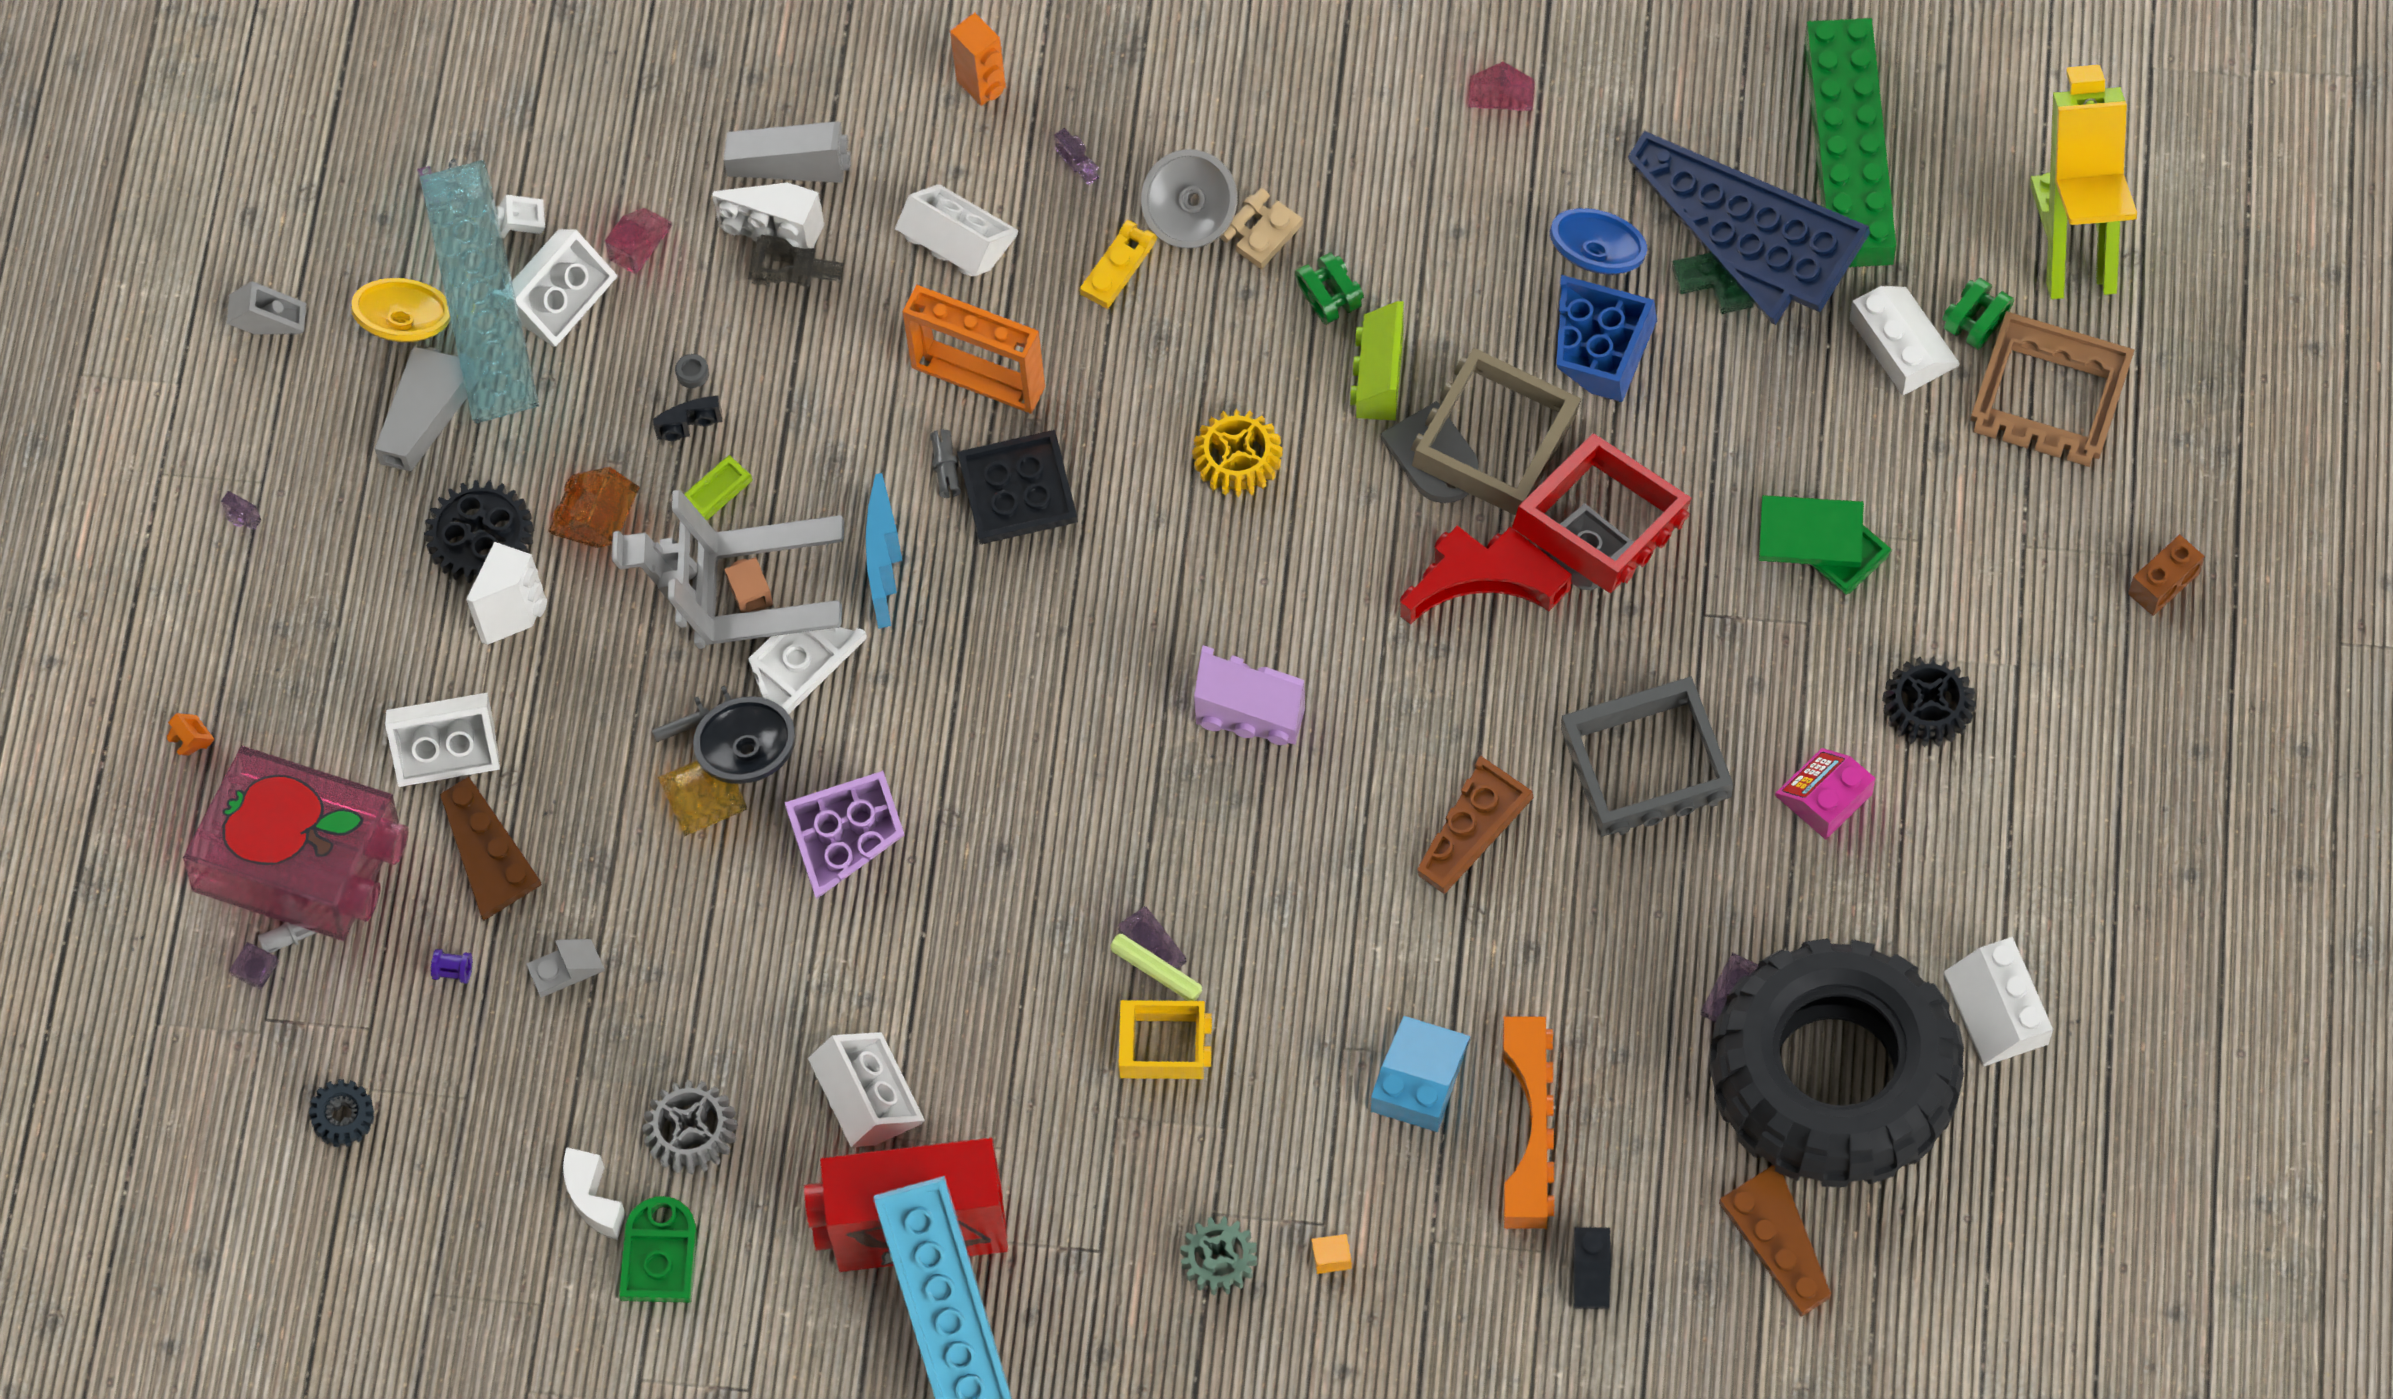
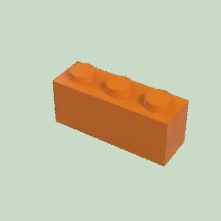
(978, 59)

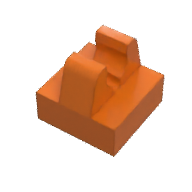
(190, 731)

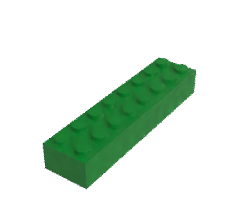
(1851, 131)

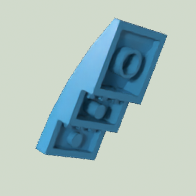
(881, 549)

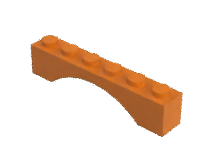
(1526, 1189)

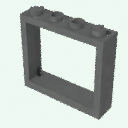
(1629, 709)

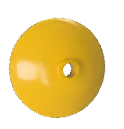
(400, 309)

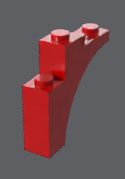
(1467, 567)

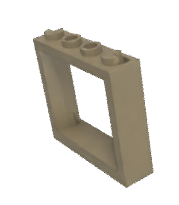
(1471, 479)

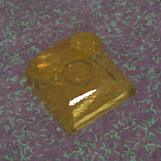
(699, 798)

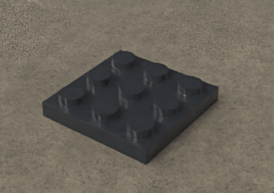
(1017, 487)

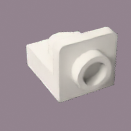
(521, 215)

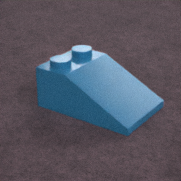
(1419, 1073)

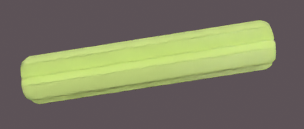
(1156, 967)

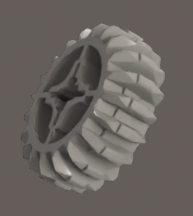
(677, 1150)

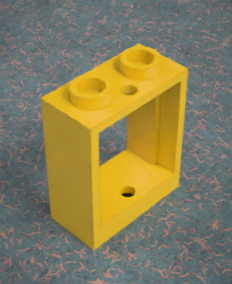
(1163, 1011)

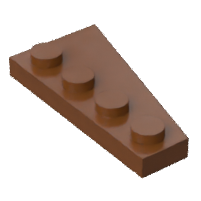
(1481, 814)
(1774, 1231)

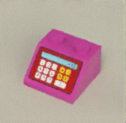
(1827, 790)

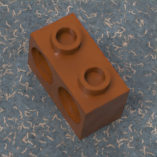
(2166, 575)

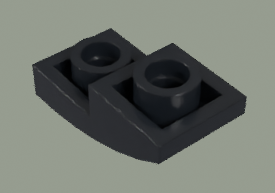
(676, 421)

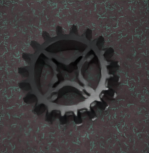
(1945, 721)

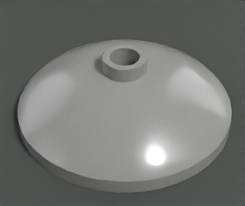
(1168, 196)

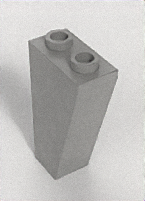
(789, 153)
(421, 408)

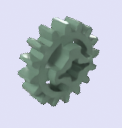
(1222, 1265)

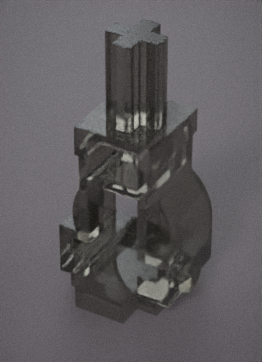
(803, 262)

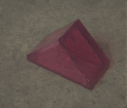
(1501, 88)

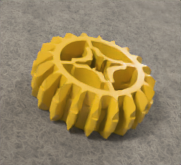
(1243, 467)

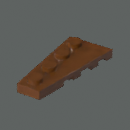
(489, 854)

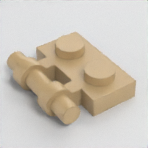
(1268, 234)

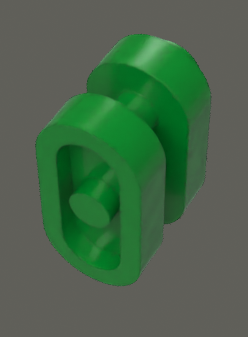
(1333, 271)
(1973, 297)

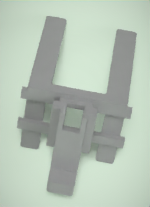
(672, 568)

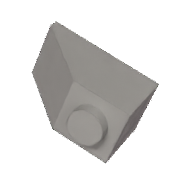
(265, 311)

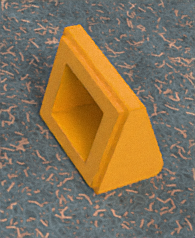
(1331, 1253)

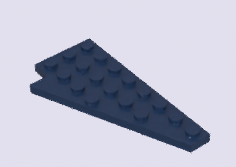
(1758, 233)

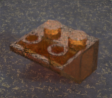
(593, 507)

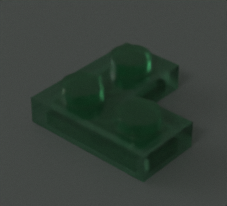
(1705, 272)

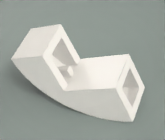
(582, 1178)

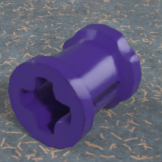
(451, 966)

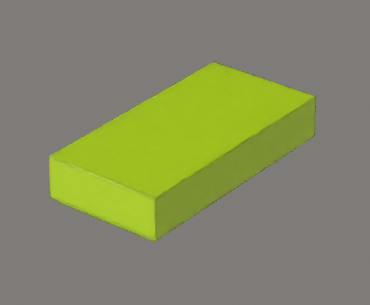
(718, 487)

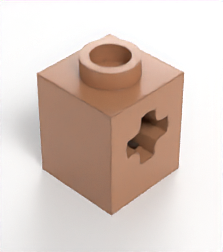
(748, 585)

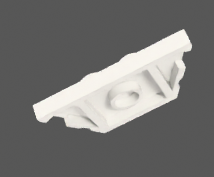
(796, 663)

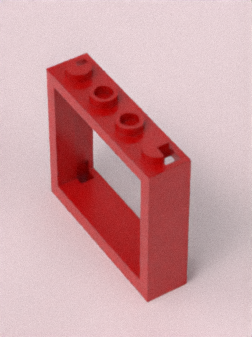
(1576, 552)

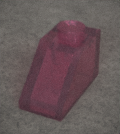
(636, 238)

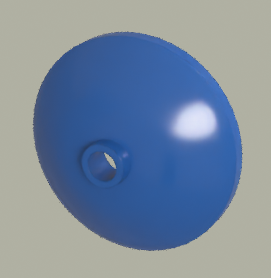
(1598, 241)

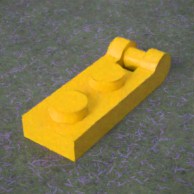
(1117, 264)

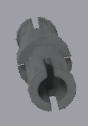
(945, 463)

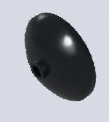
(741, 728)

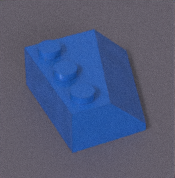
(1602, 336)

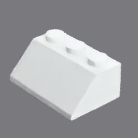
(955, 229)
(560, 285)
(1901, 337)
(506, 594)
(442, 739)
(1998, 1002)
(865, 1088)

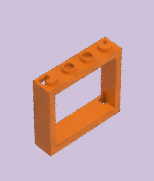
(997, 334)

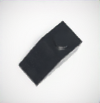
(1591, 1267)

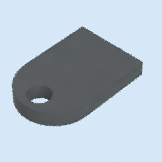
(1449, 442)

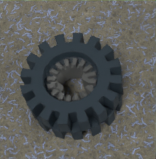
(332, 1099)

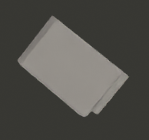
(568, 965)

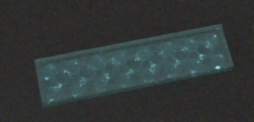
(479, 291)

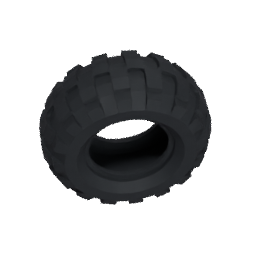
(1820, 1138)

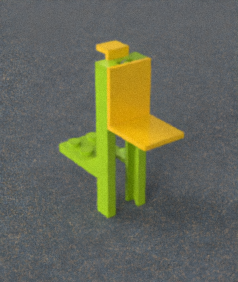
(2085, 175)

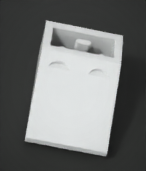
(771, 210)

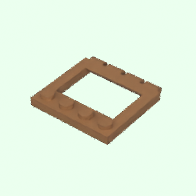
(2063, 348)

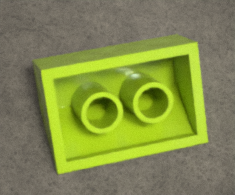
(1378, 363)

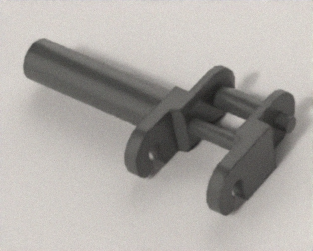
(685, 723)

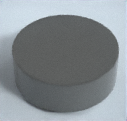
(692, 371)

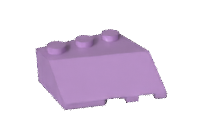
(1247, 699)
(843, 828)

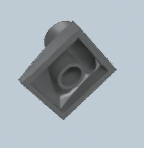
(1596, 532)

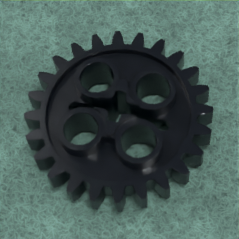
(493, 507)

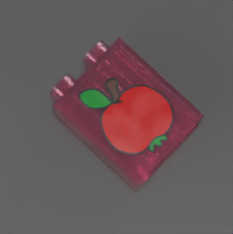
(295, 844)

